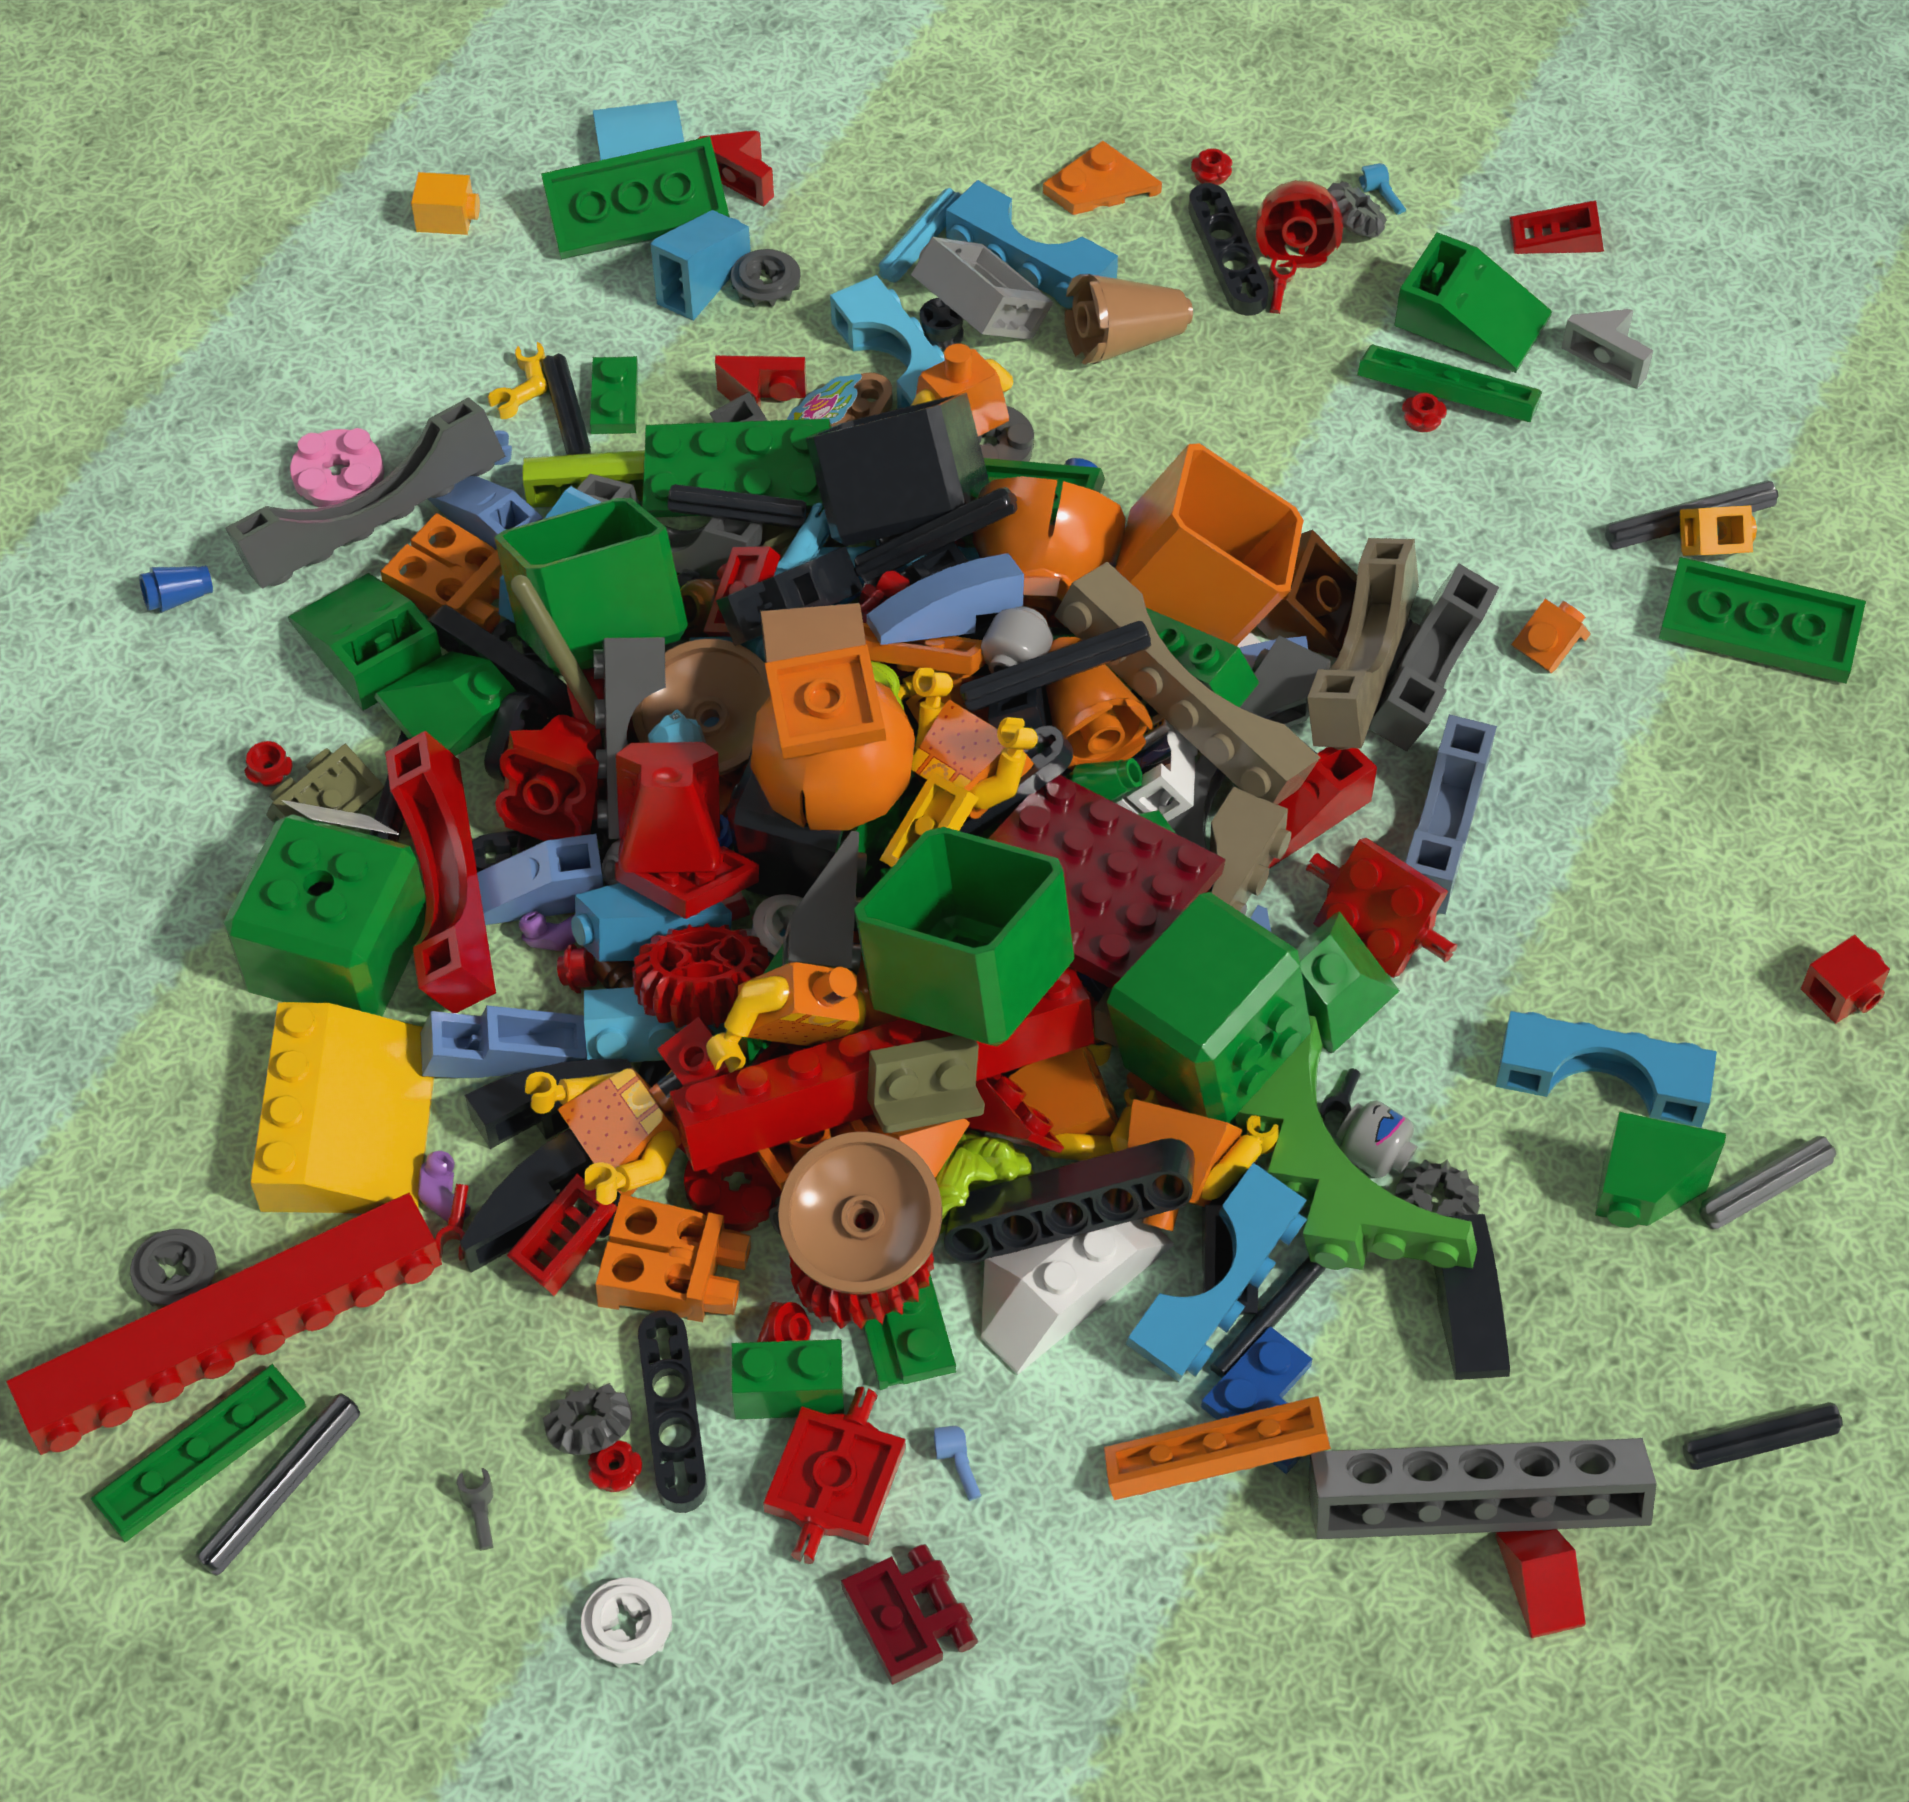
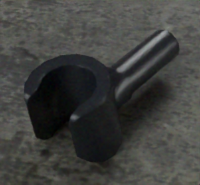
(1342, 1099)

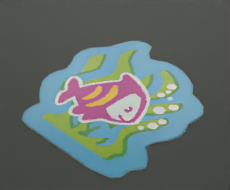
(829, 401)

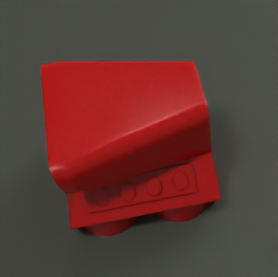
(552, 780)
(668, 807)

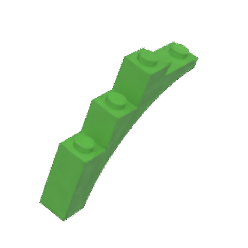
(1347, 1208)

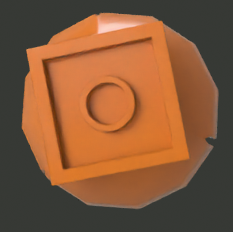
(1053, 556)
(833, 738)

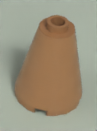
(1121, 316)

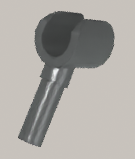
(477, 1500)

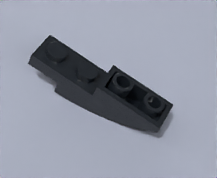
(807, 585)

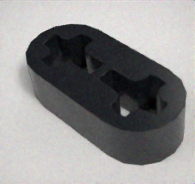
(509, 720)

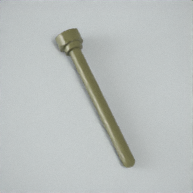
(556, 646)

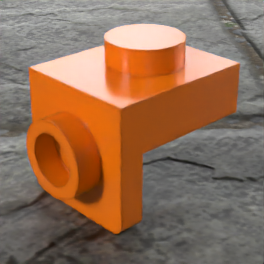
(1551, 634)

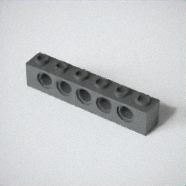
(1481, 1488)

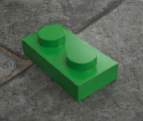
(614, 395)

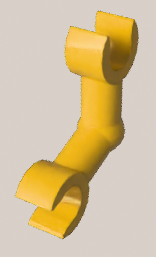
(534, 386)

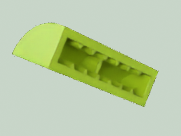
(549, 476)

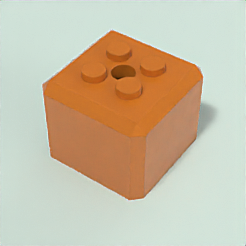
(1210, 546)

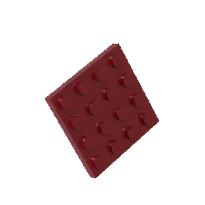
(1119, 872)

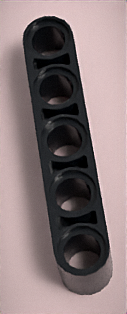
(1071, 1200)

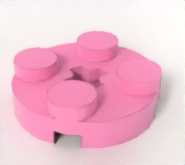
(335, 447)

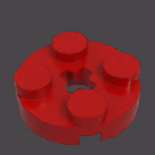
(740, 1208)

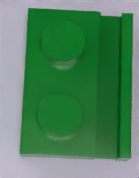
(910, 1344)

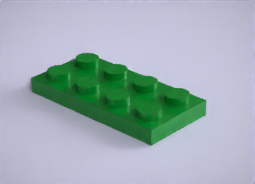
(632, 196)
(733, 457)
(1763, 620)

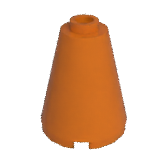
(1096, 713)

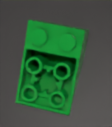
(1470, 304)
(367, 636)

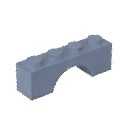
(1451, 801)

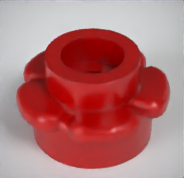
(1212, 166)
(1420, 419)
(262, 755)
(576, 968)
(621, 1478)

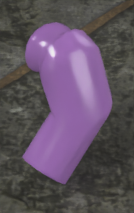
(546, 935)
(437, 1184)

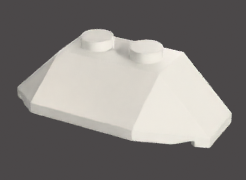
(1051, 1288)

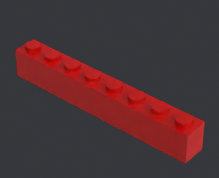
(830, 1080)
(224, 1324)

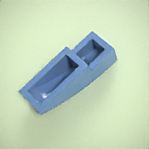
(949, 601)
(499, 1042)

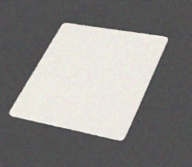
(339, 817)

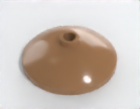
(705, 682)
(855, 1177)

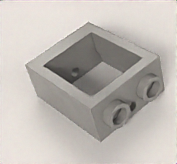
(981, 288)

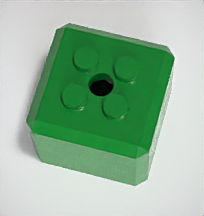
(598, 576)
(965, 934)
(331, 946)
(1211, 1009)

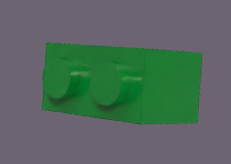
(787, 1375)

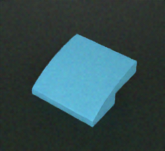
(637, 128)

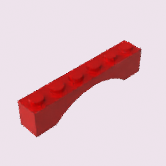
(453, 946)

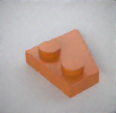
(1099, 179)

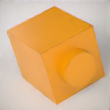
(444, 203)

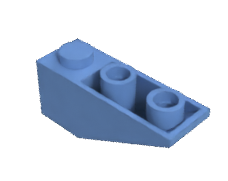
(485, 508)
(541, 879)

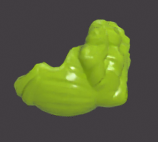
(976, 1164)

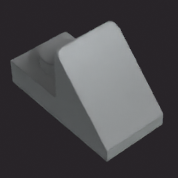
(1605, 343)

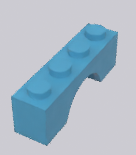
(986, 218)
(1668, 1076)
(1178, 1328)

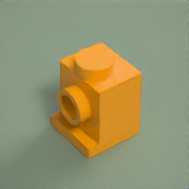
(1700, 536)

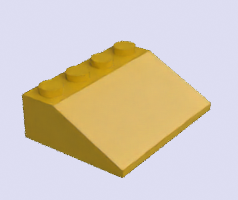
(340, 1112)

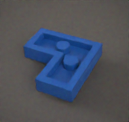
(1259, 1381)

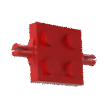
(1384, 904)
(834, 1475)

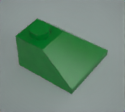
(449, 699)
(1341, 981)
(1654, 1169)

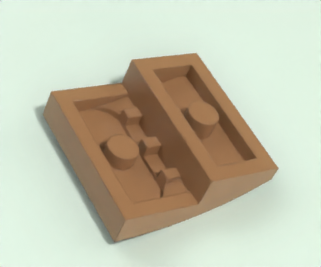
(811, 630)

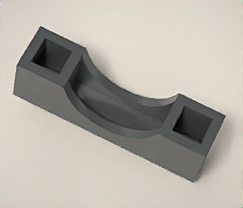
(697, 549)
(1430, 656)
(629, 674)

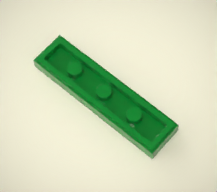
(1450, 382)
(198, 1453)

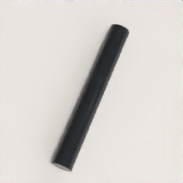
(1268, 1315)

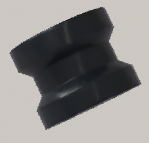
(941, 324)

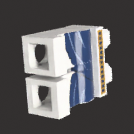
(1166, 770)

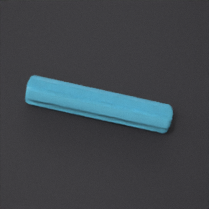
(908, 248)

